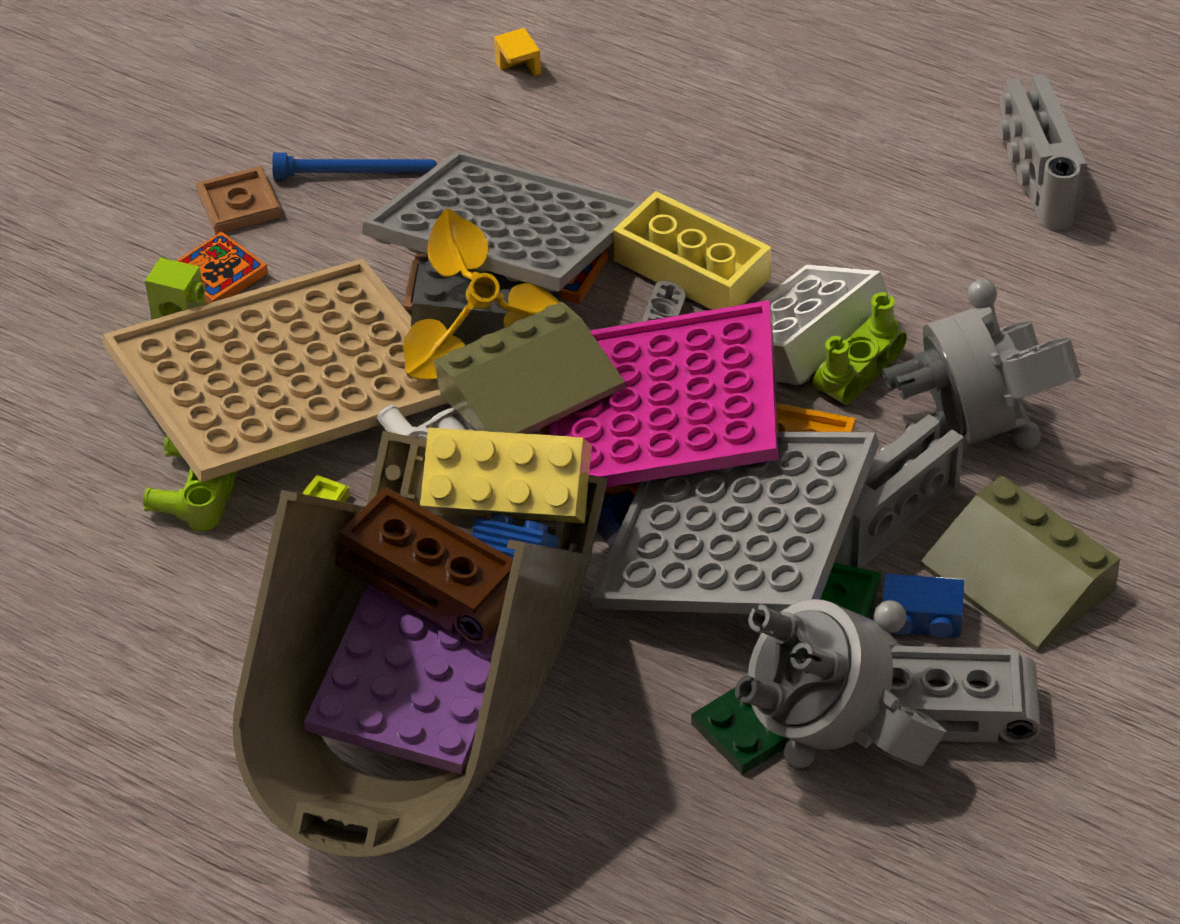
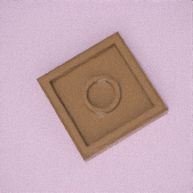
(238, 200)

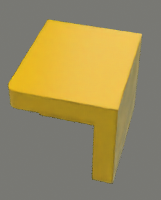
(517, 48)

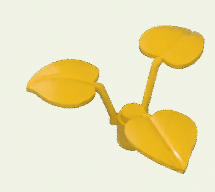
(453, 248)

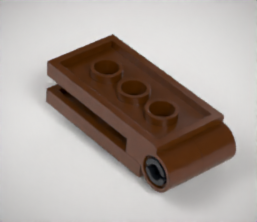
(427, 565)

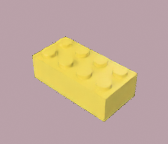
(693, 251)
(506, 475)

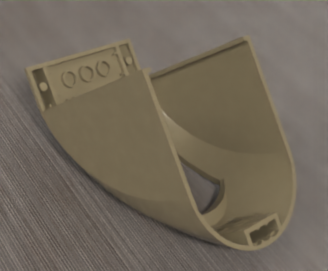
(299, 626)

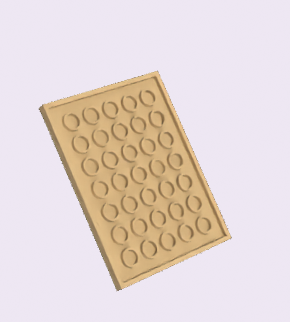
(274, 368)

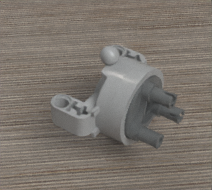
(984, 371)
(828, 682)

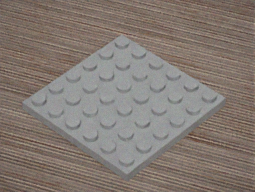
(533, 222)
(739, 531)

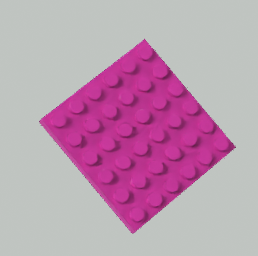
(691, 400)

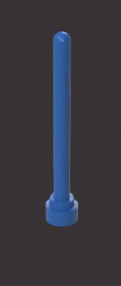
(286, 165)

